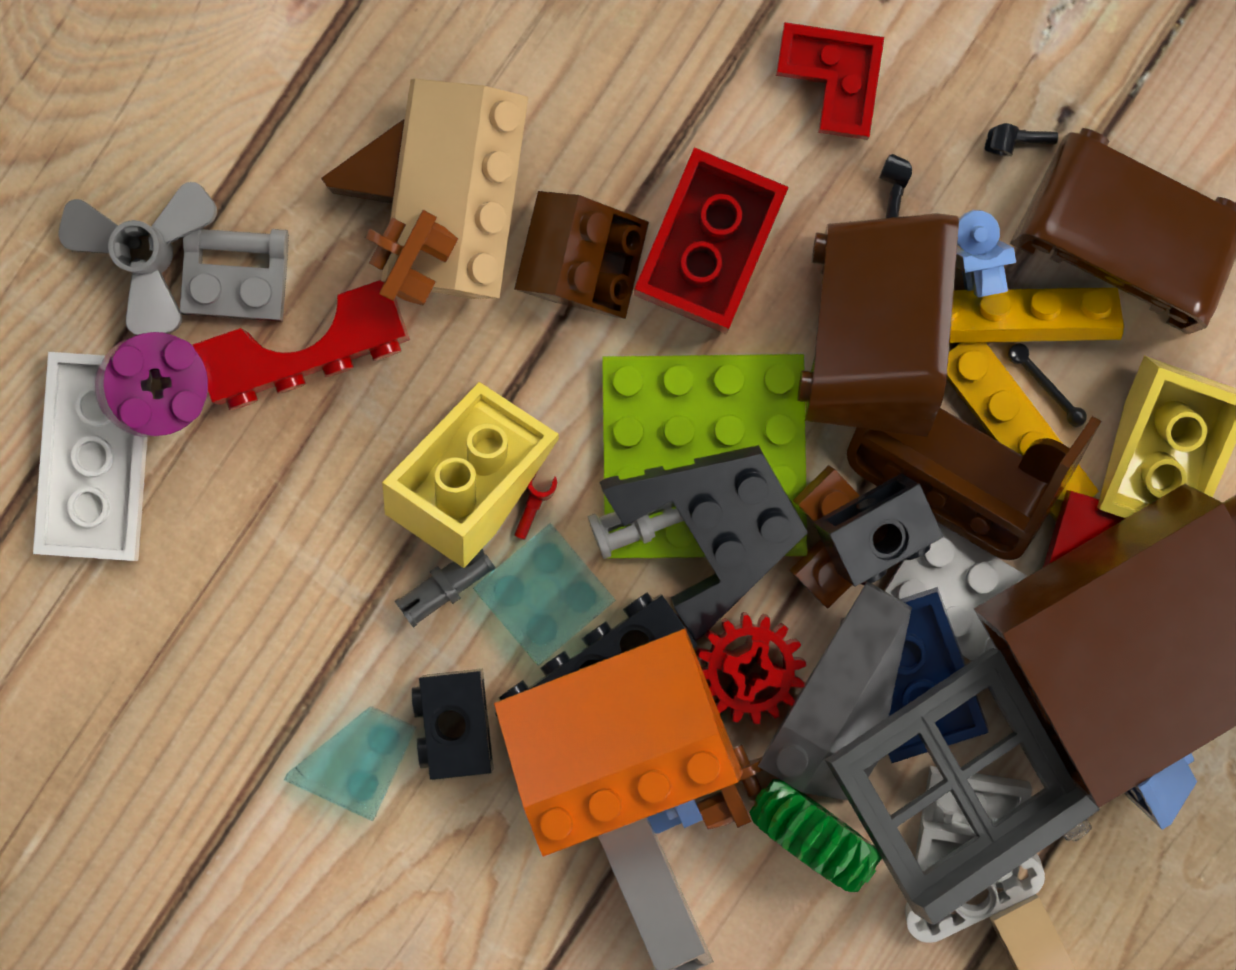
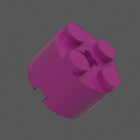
(168, 359)

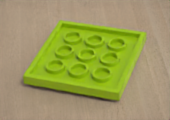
(698, 407)

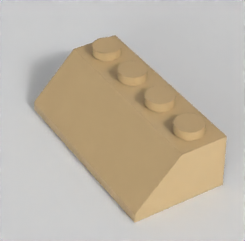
(463, 168)

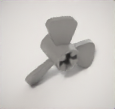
(150, 300)

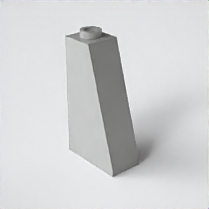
(655, 898)

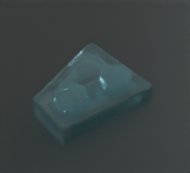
(356, 762)

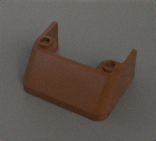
(973, 479)

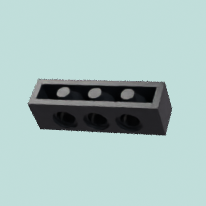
(644, 614)

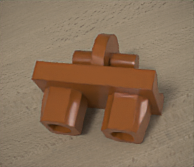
(402, 279)
(727, 805)

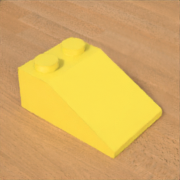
(1169, 435)
(467, 474)

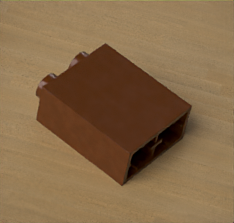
(1129, 641)

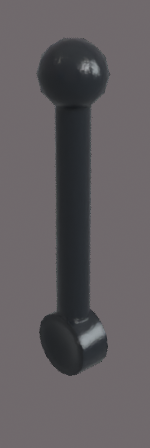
(1020, 355)

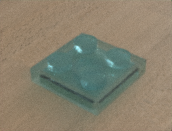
(544, 594)

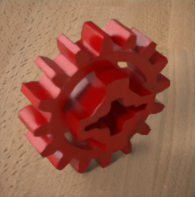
(771, 674)

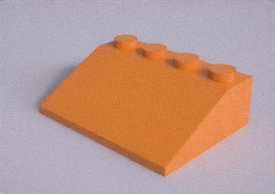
(616, 742)

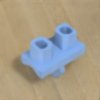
(982, 254)

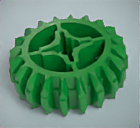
(815, 836)

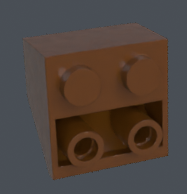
(581, 254)

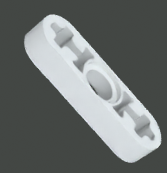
(967, 915)

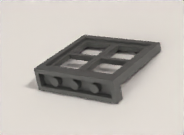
(997, 846)

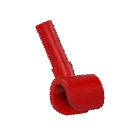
(532, 506)

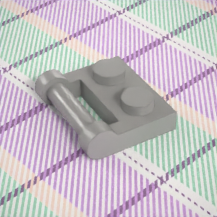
(234, 289)

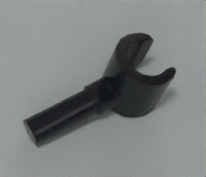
(1003, 137)
(897, 172)

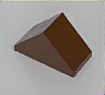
(371, 170)

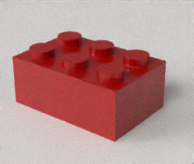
(710, 240)

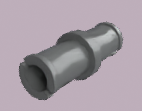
(443, 587)

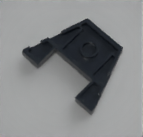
(734, 514)

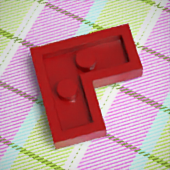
(846, 65)

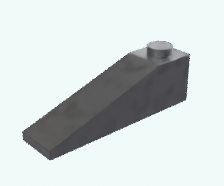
(843, 695)

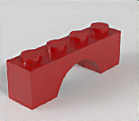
(361, 326)

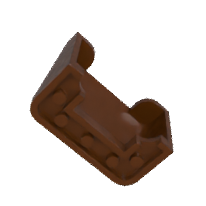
(1132, 229)
(882, 323)

